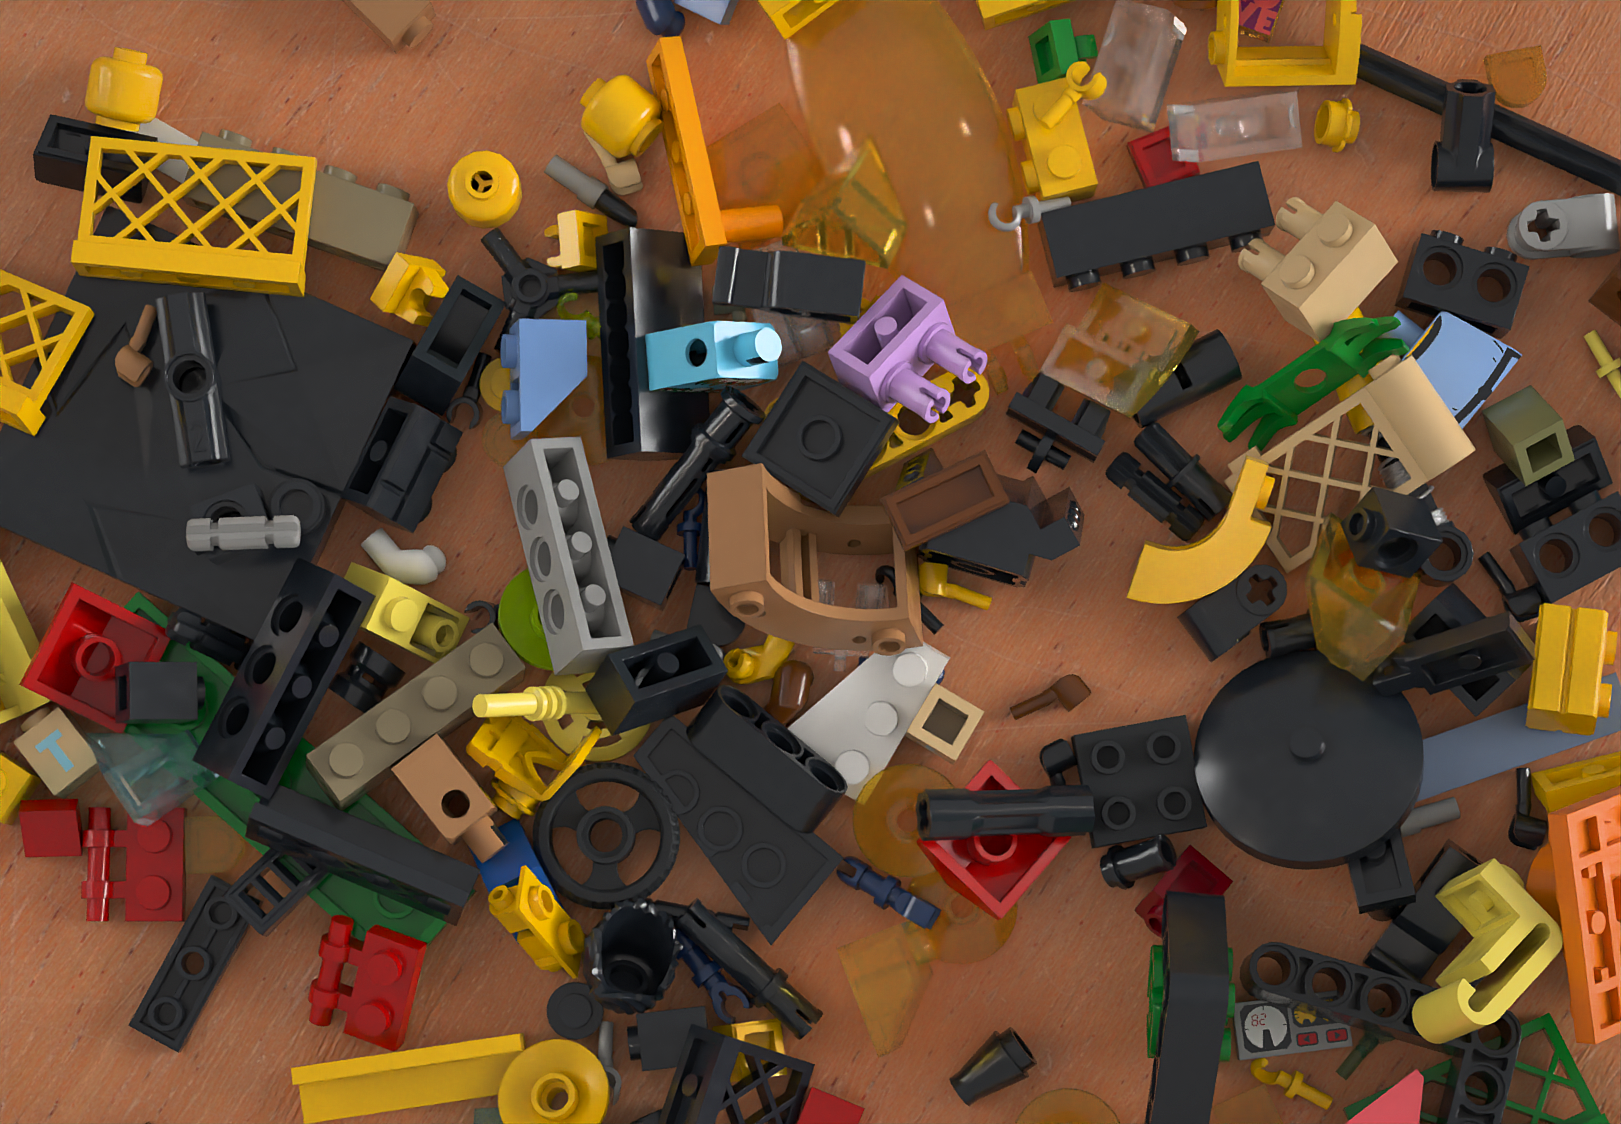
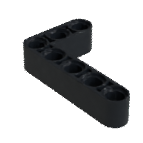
(1191, 1008)
(1352, 1009)

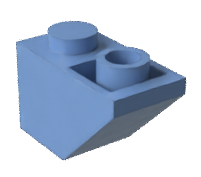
(545, 366)

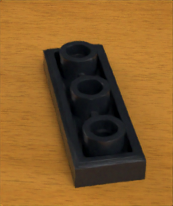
(178, 996)

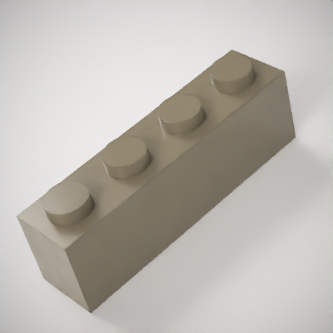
(344, 217)
(429, 704)

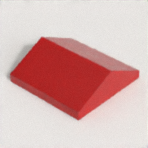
(83, 648)
(992, 868)

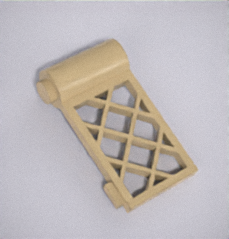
(1406, 414)

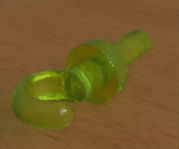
(592, 322)

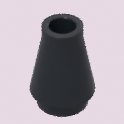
(994, 1066)

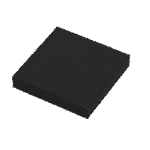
(821, 438)

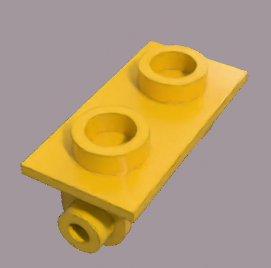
(551, 934)

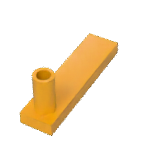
(702, 220)

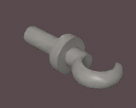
(1029, 210)

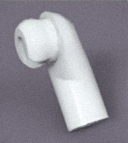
(406, 566)

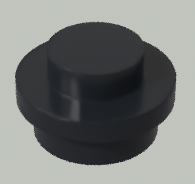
(573, 1011)

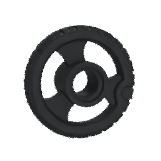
(649, 812)

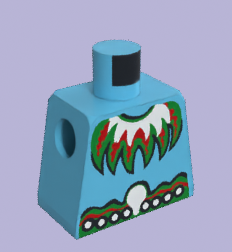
(736, 356)

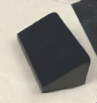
(64, 153)
(1554, 492)

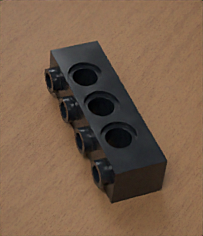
(283, 678)

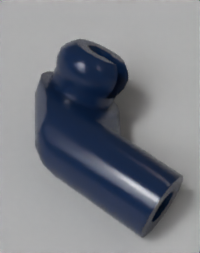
(661, 17)

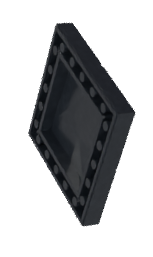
(105, 463)

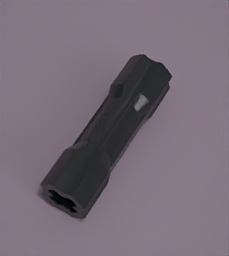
(968, 813)

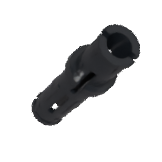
(748, 969)

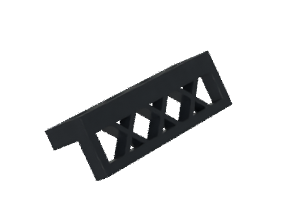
(362, 853)

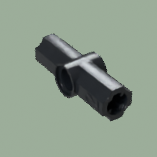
(185, 345)

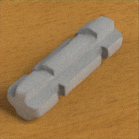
(243, 533)

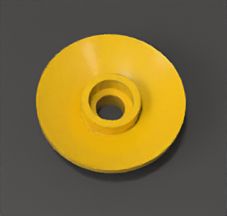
(547, 1070)

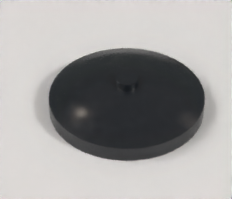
(1307, 762)

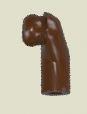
(789, 690)

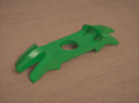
(1282, 400)

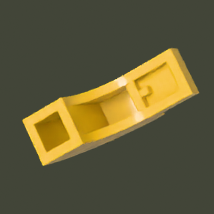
(1202, 567)

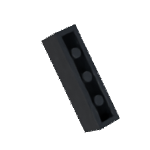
(1156, 225)

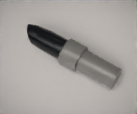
(591, 192)
(1430, 815)

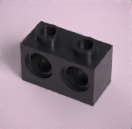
(1461, 294)
(1583, 557)

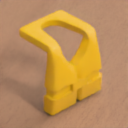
(512, 747)

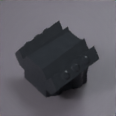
(1008, 539)

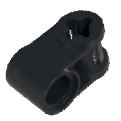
(1228, 616)

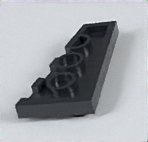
(752, 849)

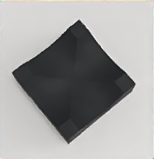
(1140, 780)

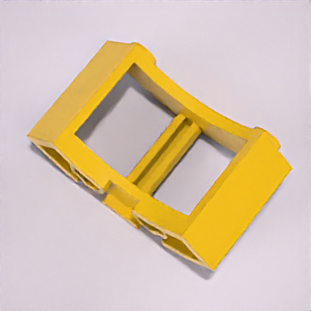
(1288, 65)

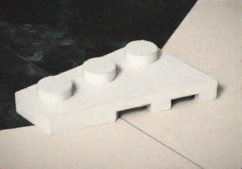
(869, 713)

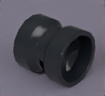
(359, 691)

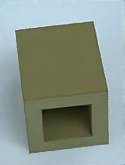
(1528, 435)

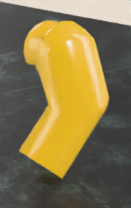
(757, 662)

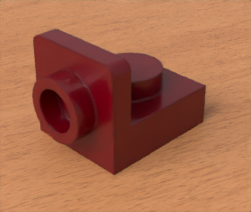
(1191, 874)

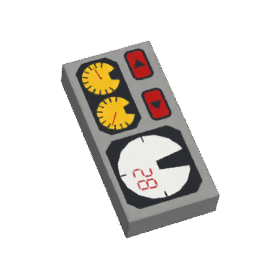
(1275, 1030)

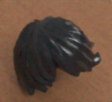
(631, 957)

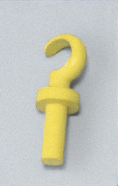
(1608, 366)

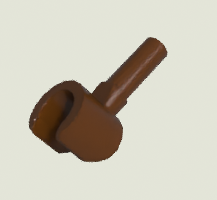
(1068, 689)

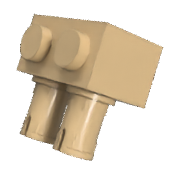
(1326, 271)

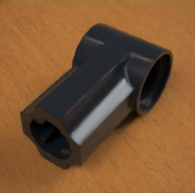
(1464, 154)

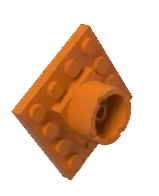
(1580, 888)

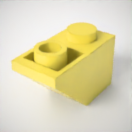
(407, 616)

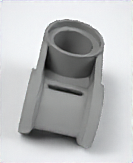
(1574, 228)

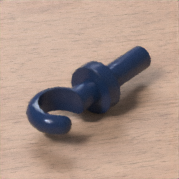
(690, 530)

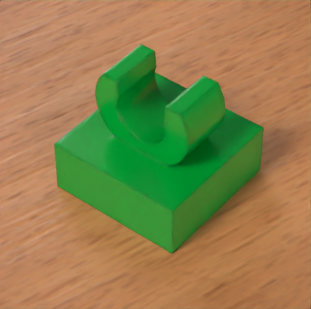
(1056, 49)

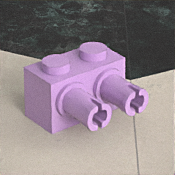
(897, 345)

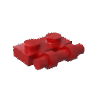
(153, 867)
(383, 985)

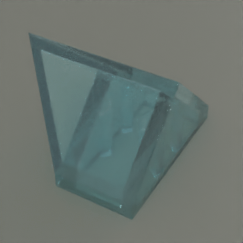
(150, 771)

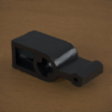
(790, 283)
(1425, 927)

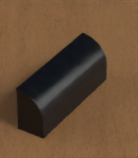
(645, 290)

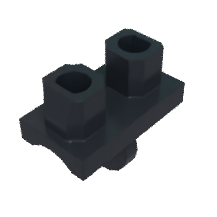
(1035, 411)

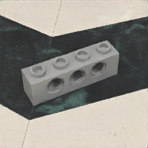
(567, 554)

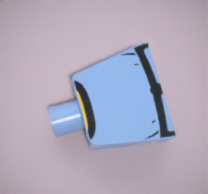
(1456, 360)

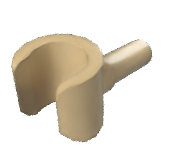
(622, 176)

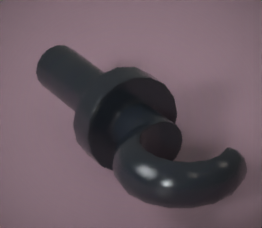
(927, 616)

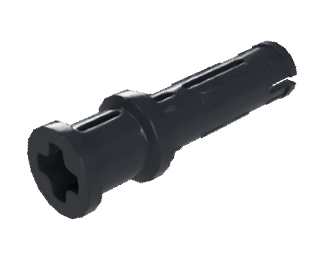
(710, 445)

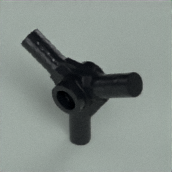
(530, 286)

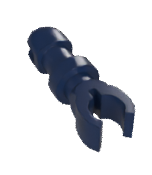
(889, 893)
(709, 974)

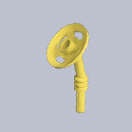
(550, 704)

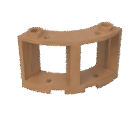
(752, 508)

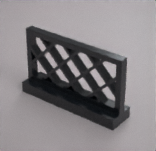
(704, 1086)

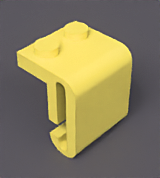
(1509, 948)

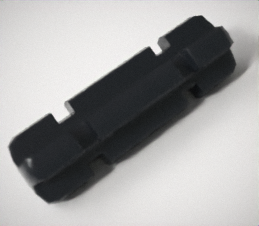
(1154, 496)
(207, 637)

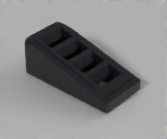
(253, 877)

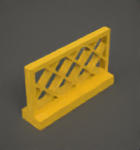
(185, 263)
(20, 404)

